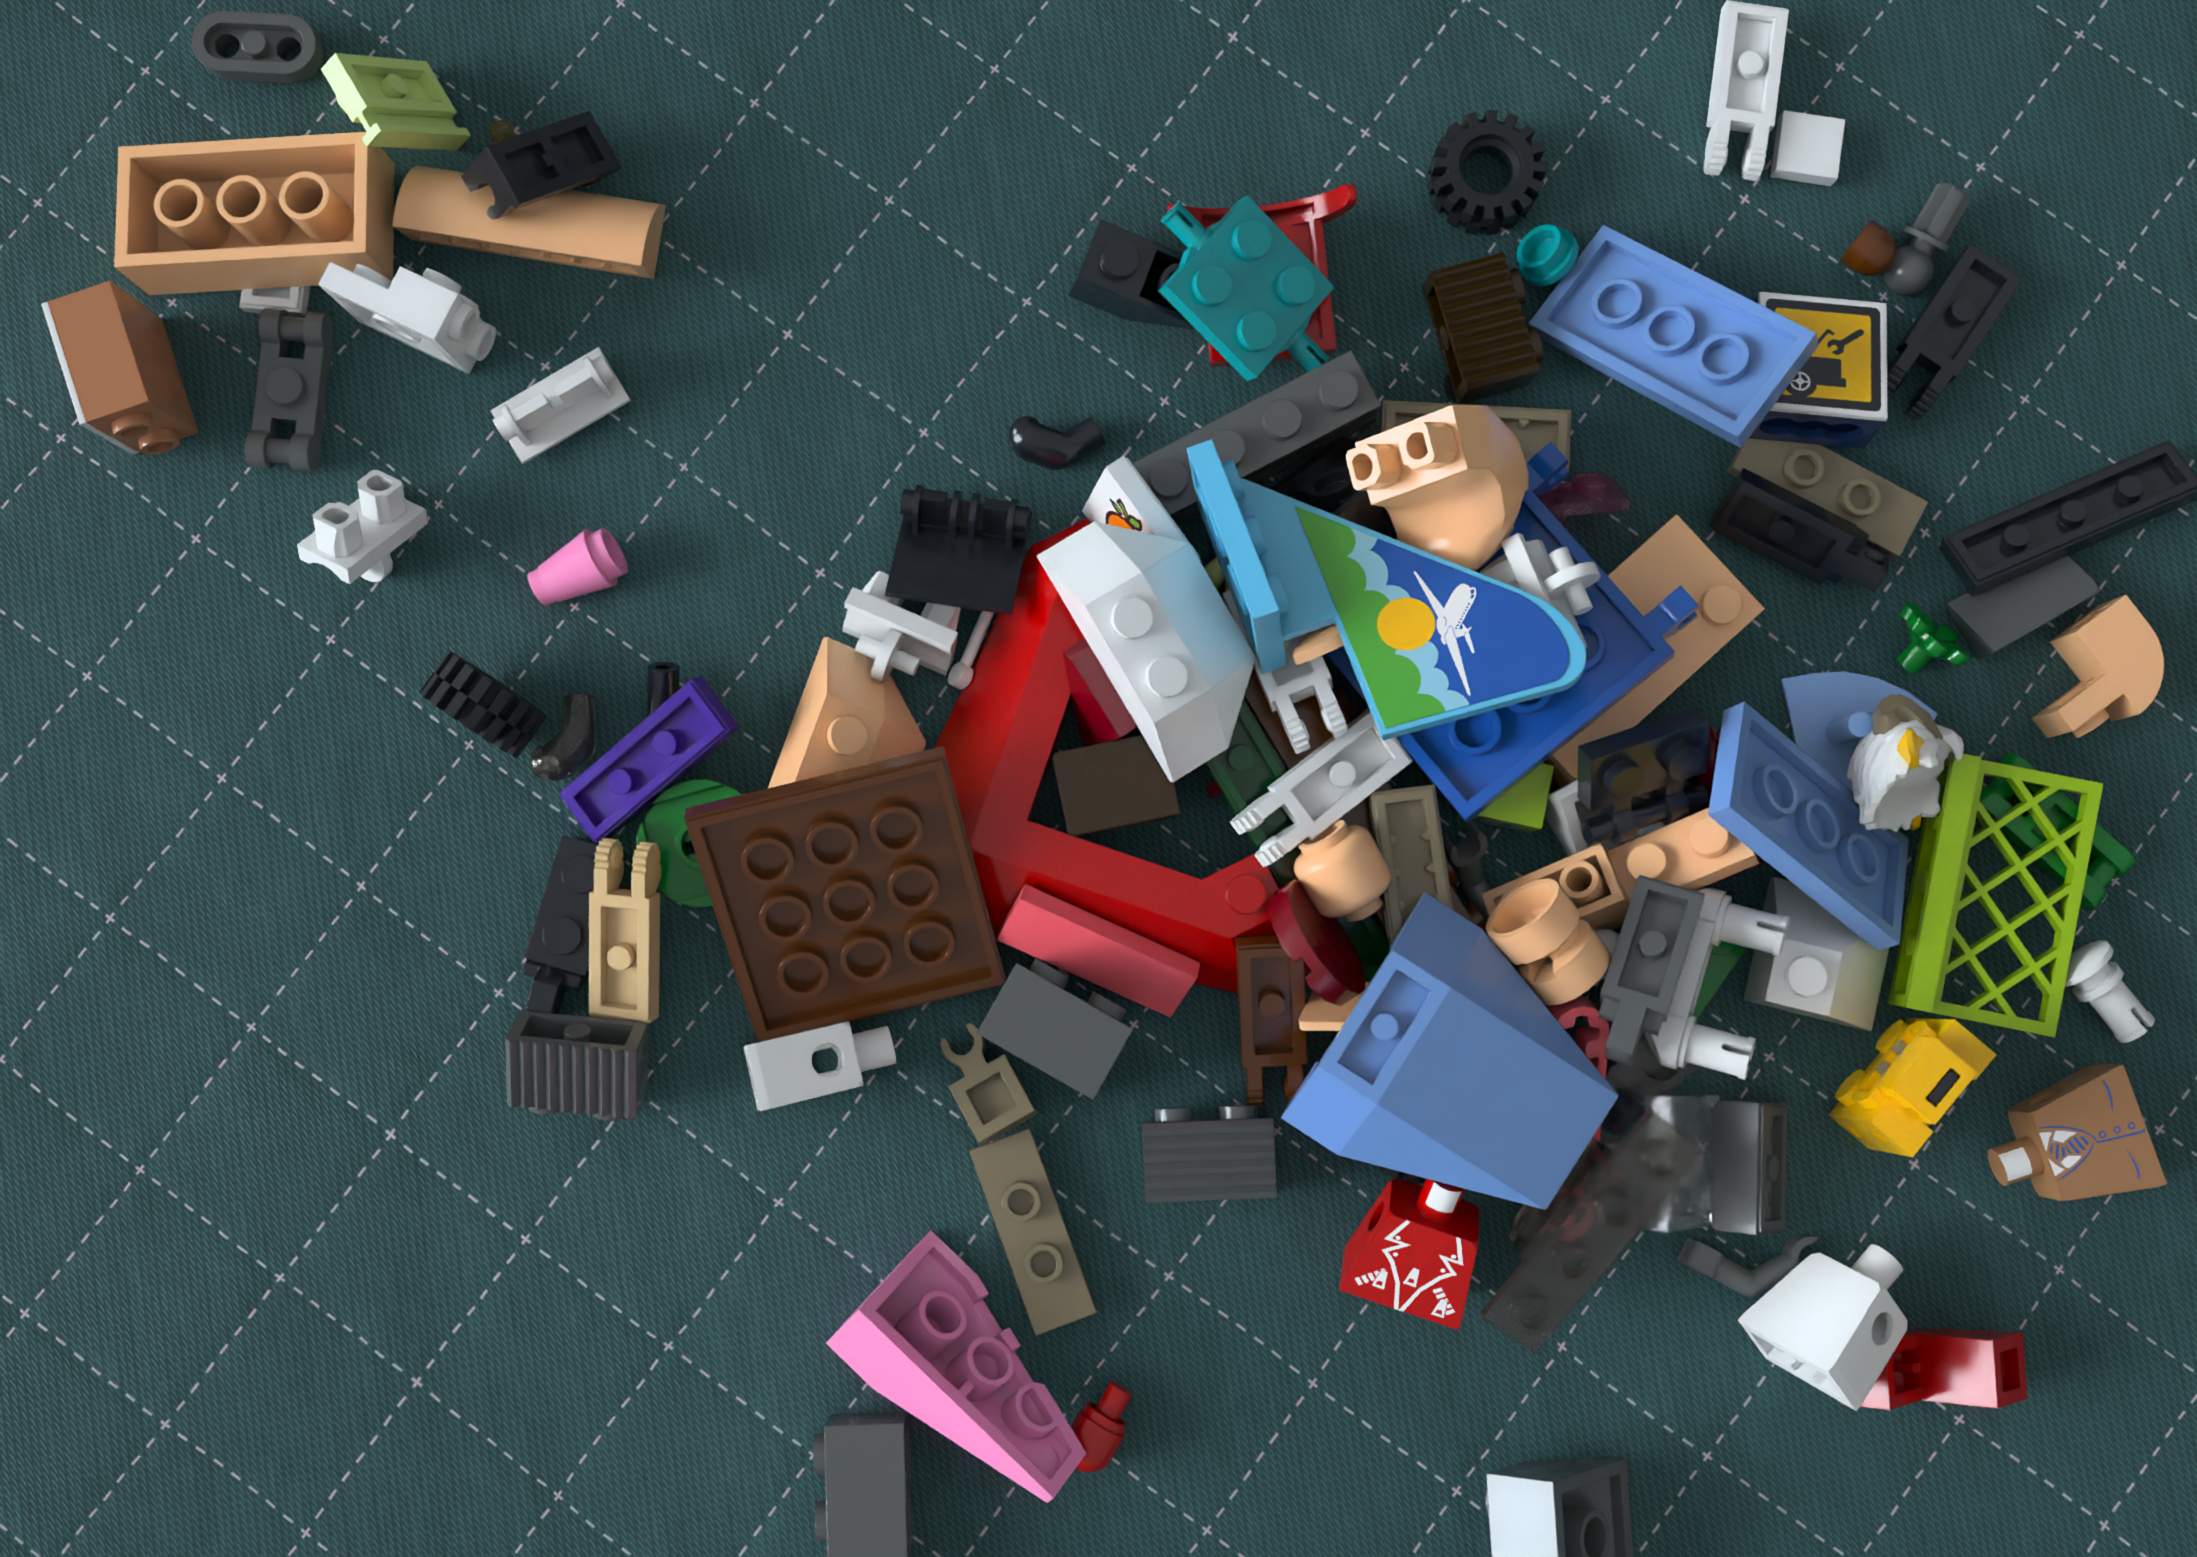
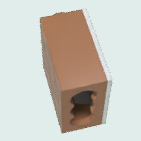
(120, 369)

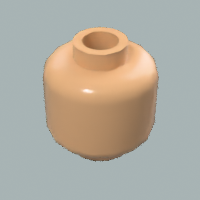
(1343, 872)

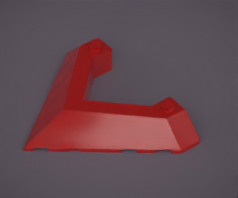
(999, 756)

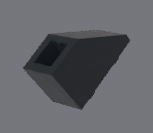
(1124, 276)

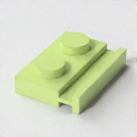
(395, 102)

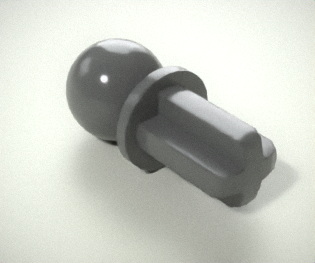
(1913, 265)

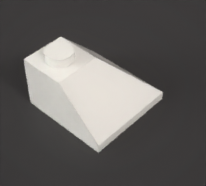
(1822, 964)

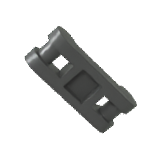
(290, 390)

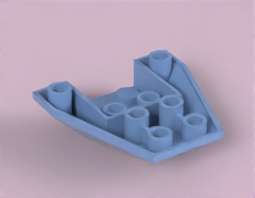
(1454, 1071)

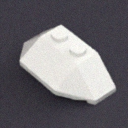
(1157, 637)

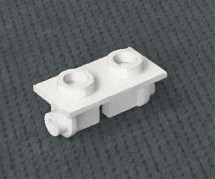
(560, 405)

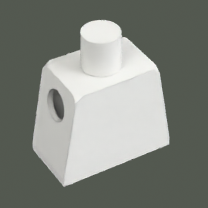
(784, 1071)
(1831, 1323)

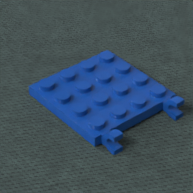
(1492, 751)

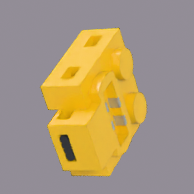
(1909, 1083)

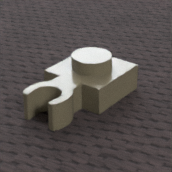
(990, 1092)

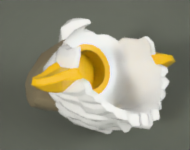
(1899, 765)

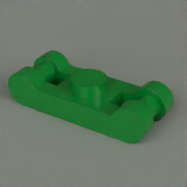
(2108, 855)

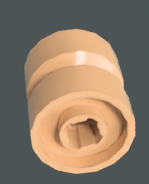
(1548, 941)

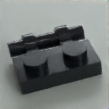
(1638, 761)

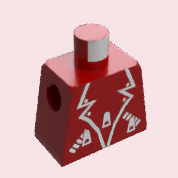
(1415, 1251)

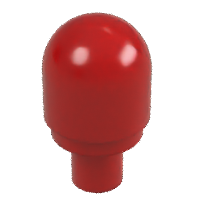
(1101, 1427)

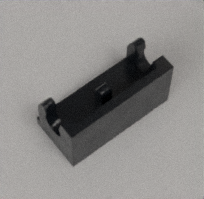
(542, 163)

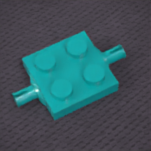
(1246, 288)

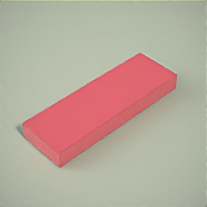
(1098, 951)

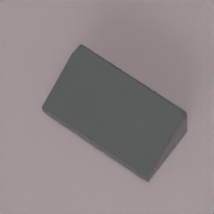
(2020, 605)
(1749, 1167)

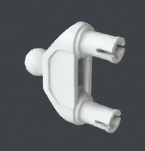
(1680, 1036)

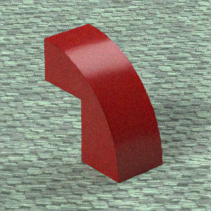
(1953, 1368)

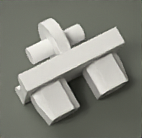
(361, 536)
(1531, 570)
(897, 635)

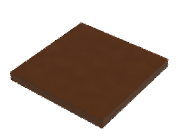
(847, 894)

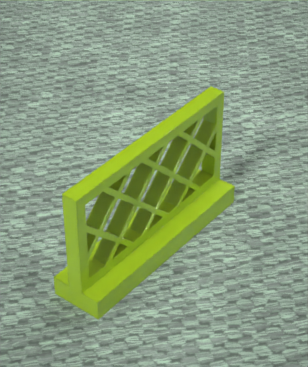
(1939, 883)

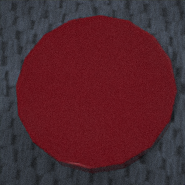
(1319, 943)

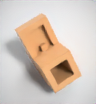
(2117, 665)

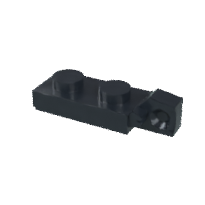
(1798, 533)
(560, 936)

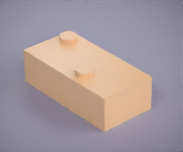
(252, 212)
(1647, 577)

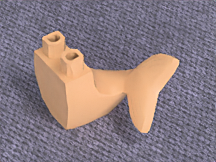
(1448, 488)

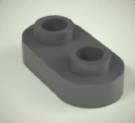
(262, 48)

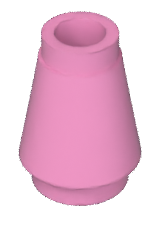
(580, 567)

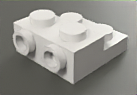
(415, 310)

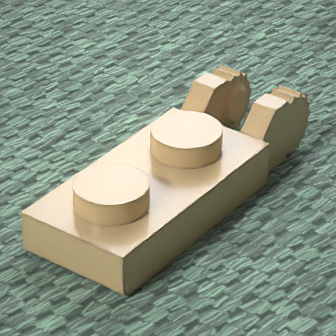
(625, 934)

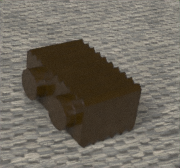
(1482, 327)

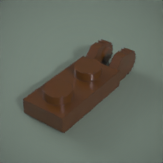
(1268, 1012)

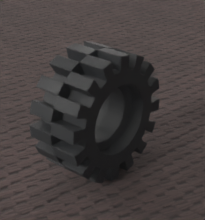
(1503, 141)
(482, 704)

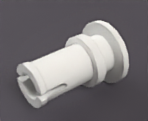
(2101, 985)

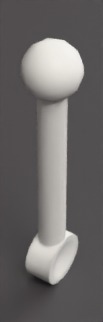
(961, 672)

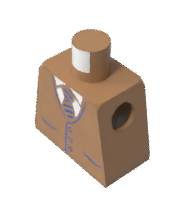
(2080, 1139)

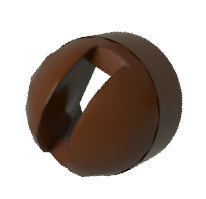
(1871, 251)

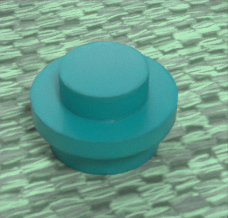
(1546, 254)

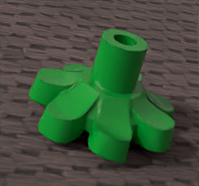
(1928, 641)

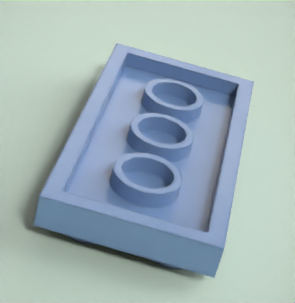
(1674, 335)
(1807, 826)

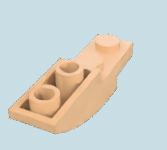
(1603, 881)

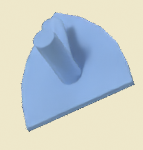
(1834, 713)

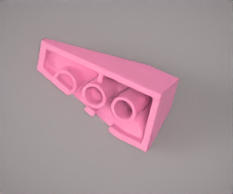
(947, 1362)

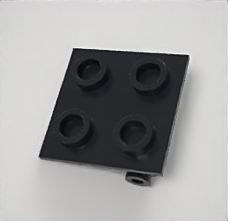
(959, 550)

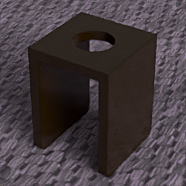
(1113, 786)

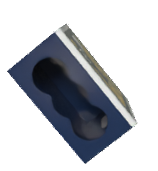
(1843, 384)

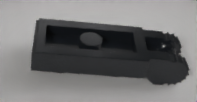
(1952, 324)

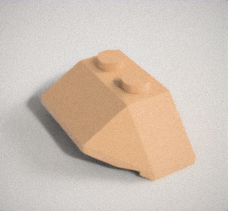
(845, 719)

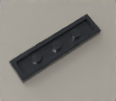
(2070, 518)

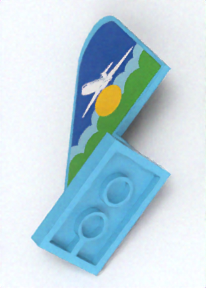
(1416, 627)

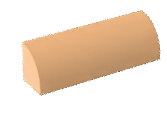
(561, 229)

